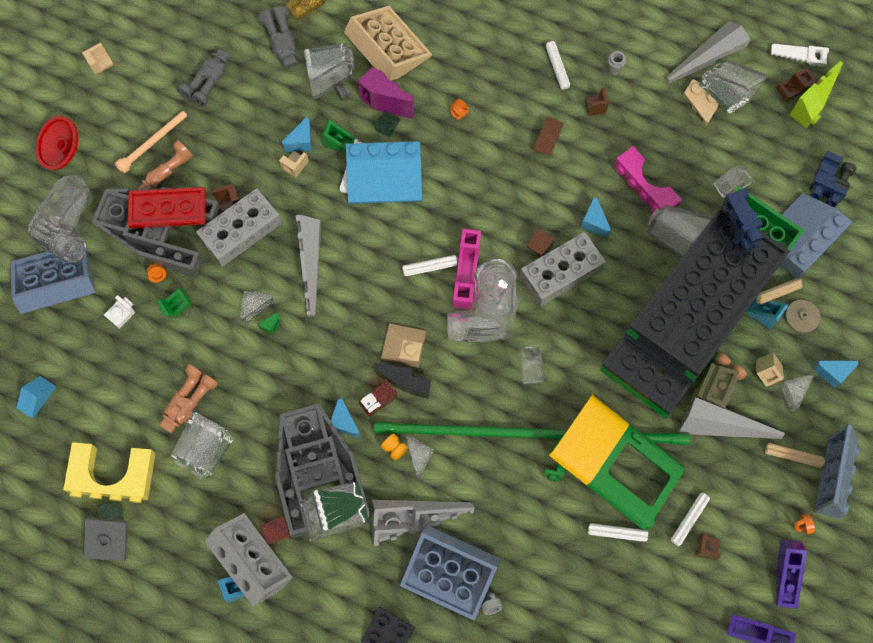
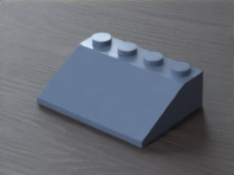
(821, 226)
(47, 280)
(837, 473)
(450, 572)

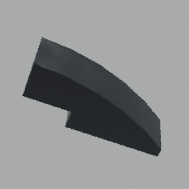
(404, 380)

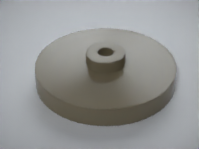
(802, 316)

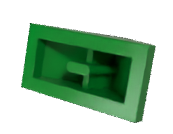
(336, 137)

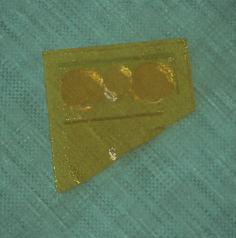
(301, 8)

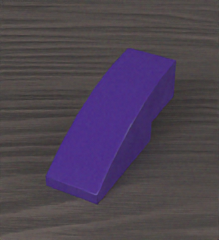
(758, 632)

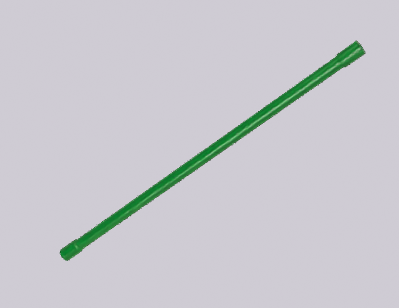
(390, 428)

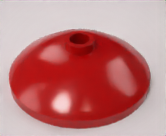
(57, 143)

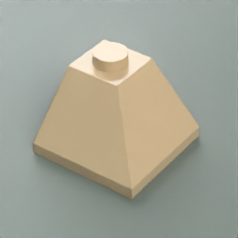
(403, 345)

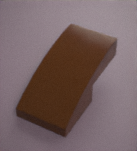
(796, 85)
(548, 136)

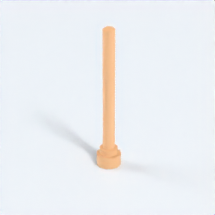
(125, 163)

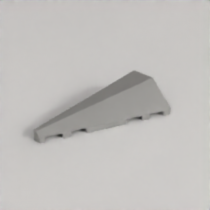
(399, 517)

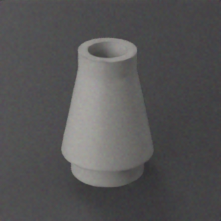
(616, 62)

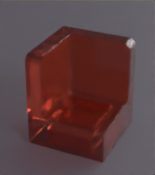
(276, 530)

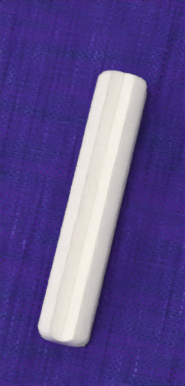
(557, 65)
(430, 265)
(690, 519)
(618, 532)

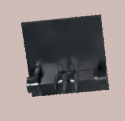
(387, 629)

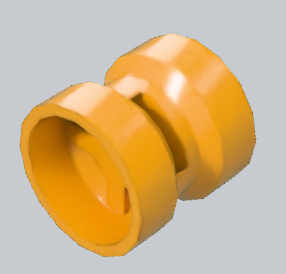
(394, 447)

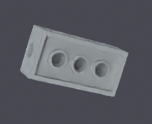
(239, 216)
(562, 257)
(248, 559)

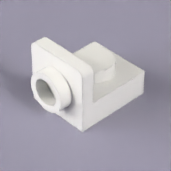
(120, 312)

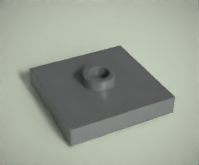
(105, 539)

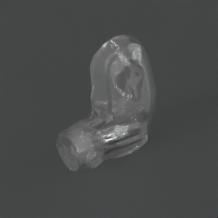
(58, 218)
(493, 305)

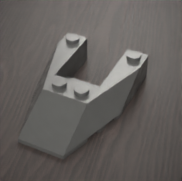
(149, 241)
(310, 457)

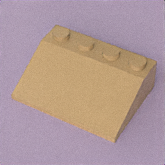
(386, 42)

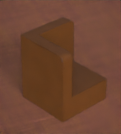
(597, 104)
(226, 196)
(540, 243)
(707, 547)

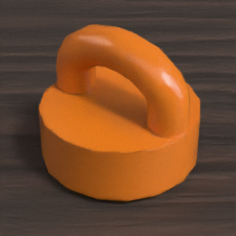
(459, 109)
(156, 273)
(807, 524)

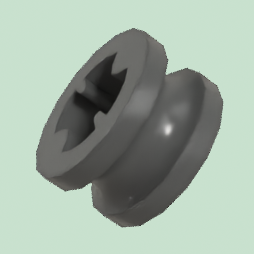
(342, 92)

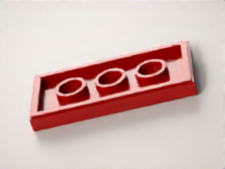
(167, 207)

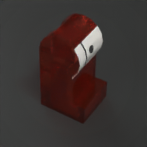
(378, 398)

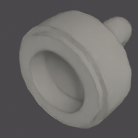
(491, 606)

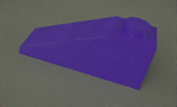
(790, 572)

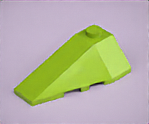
(813, 100)

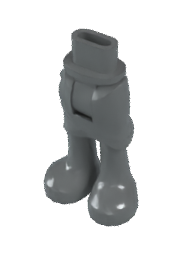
(282, 43)
(210, 73)

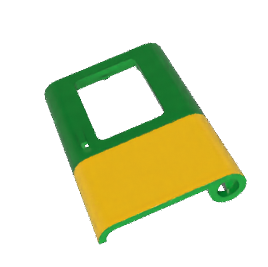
(592, 448)

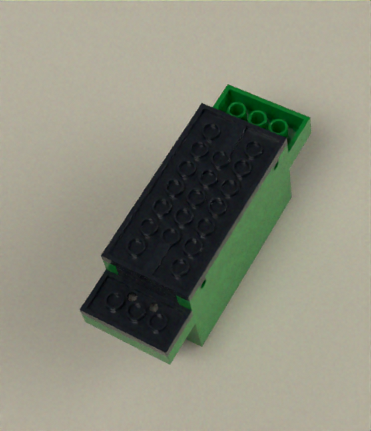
(697, 308)

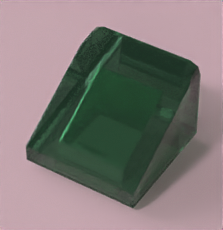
(387, 124)
(110, 510)

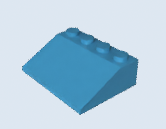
(384, 172)

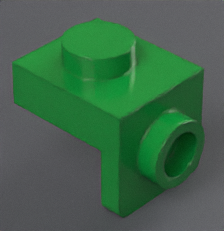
(175, 303)
(555, 475)

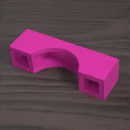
(630, 167)
(466, 269)

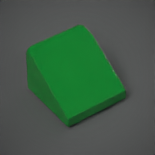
(270, 324)

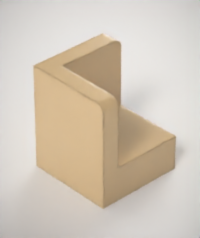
(97, 58)
(294, 163)
(769, 369)

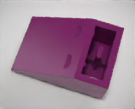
(385, 95)

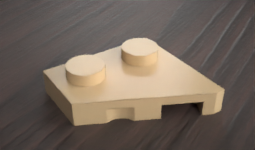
(700, 101)

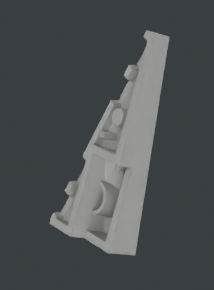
(724, 42)
(309, 242)
(712, 420)

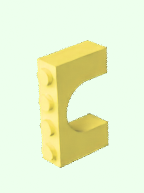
(133, 486)

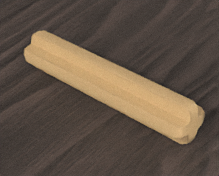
(779, 291)
(795, 455)

